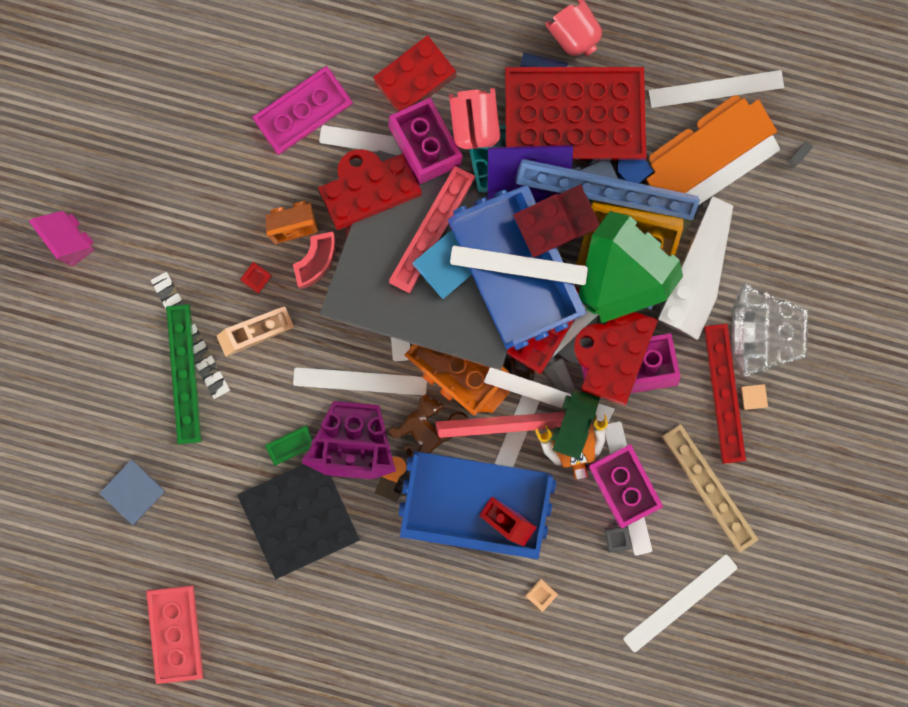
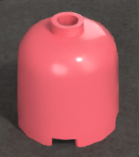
(576, 30)

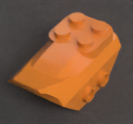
(458, 379)

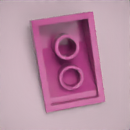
(63, 236)

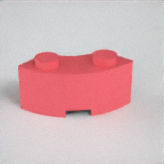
(317, 261)

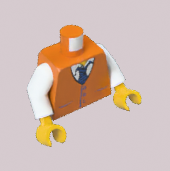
(590, 451)

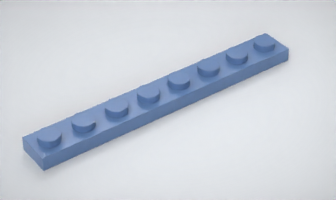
(608, 189)

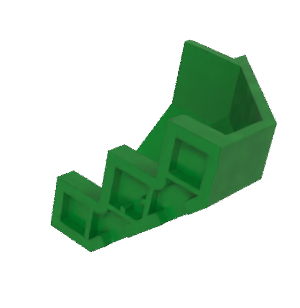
(626, 269)

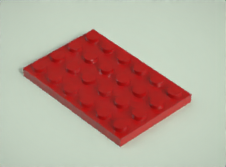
(582, 107)

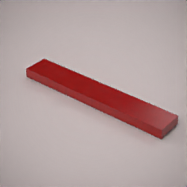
(724, 393)

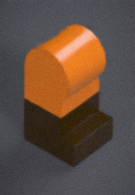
(388, 482)

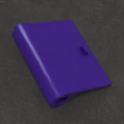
(505, 161)

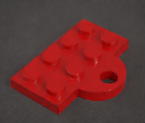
(368, 188)
(615, 355)

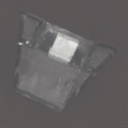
(766, 331)

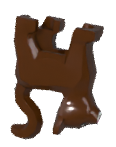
(421, 429)

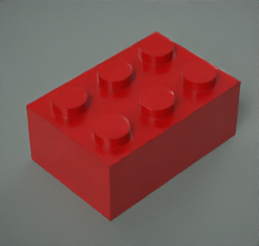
(415, 75)

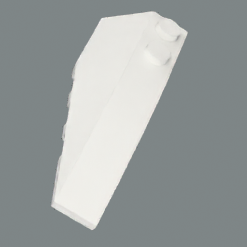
(701, 268)

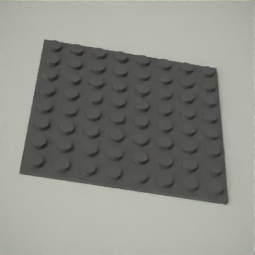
(366, 299)

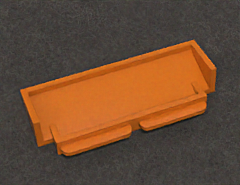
(720, 140)

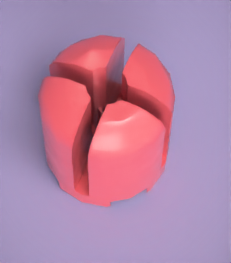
(475, 119)

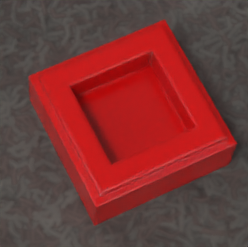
(256, 277)

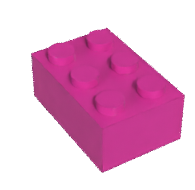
(424, 141)
(625, 486)

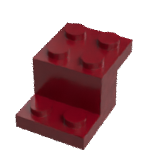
(556, 220)

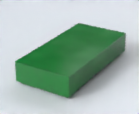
(289, 445)

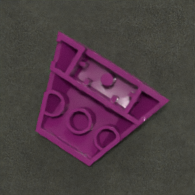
(351, 443)

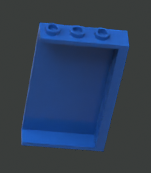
(517, 303)
(451, 492)

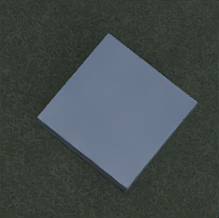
(132, 492)

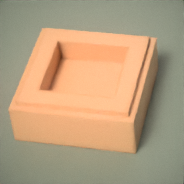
(754, 397)
(541, 595)

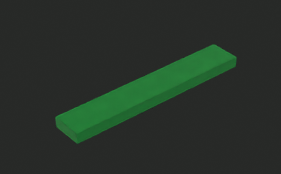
(183, 374)

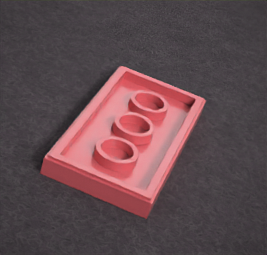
(174, 634)

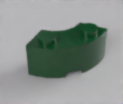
(574, 428)

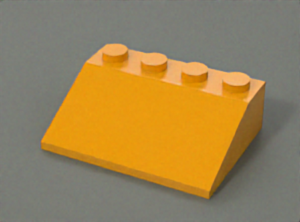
(662, 227)

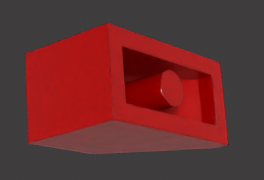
(507, 521)

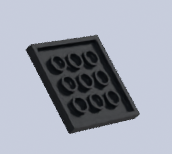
(298, 519)

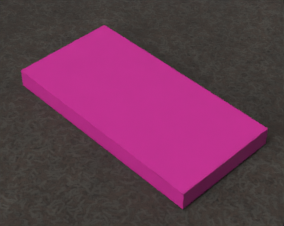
(302, 110)

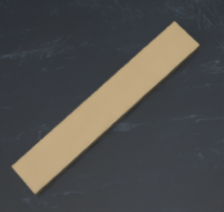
(709, 488)

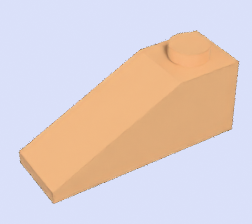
(254, 331)

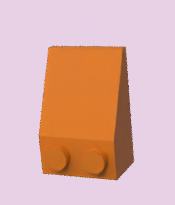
(291, 223)

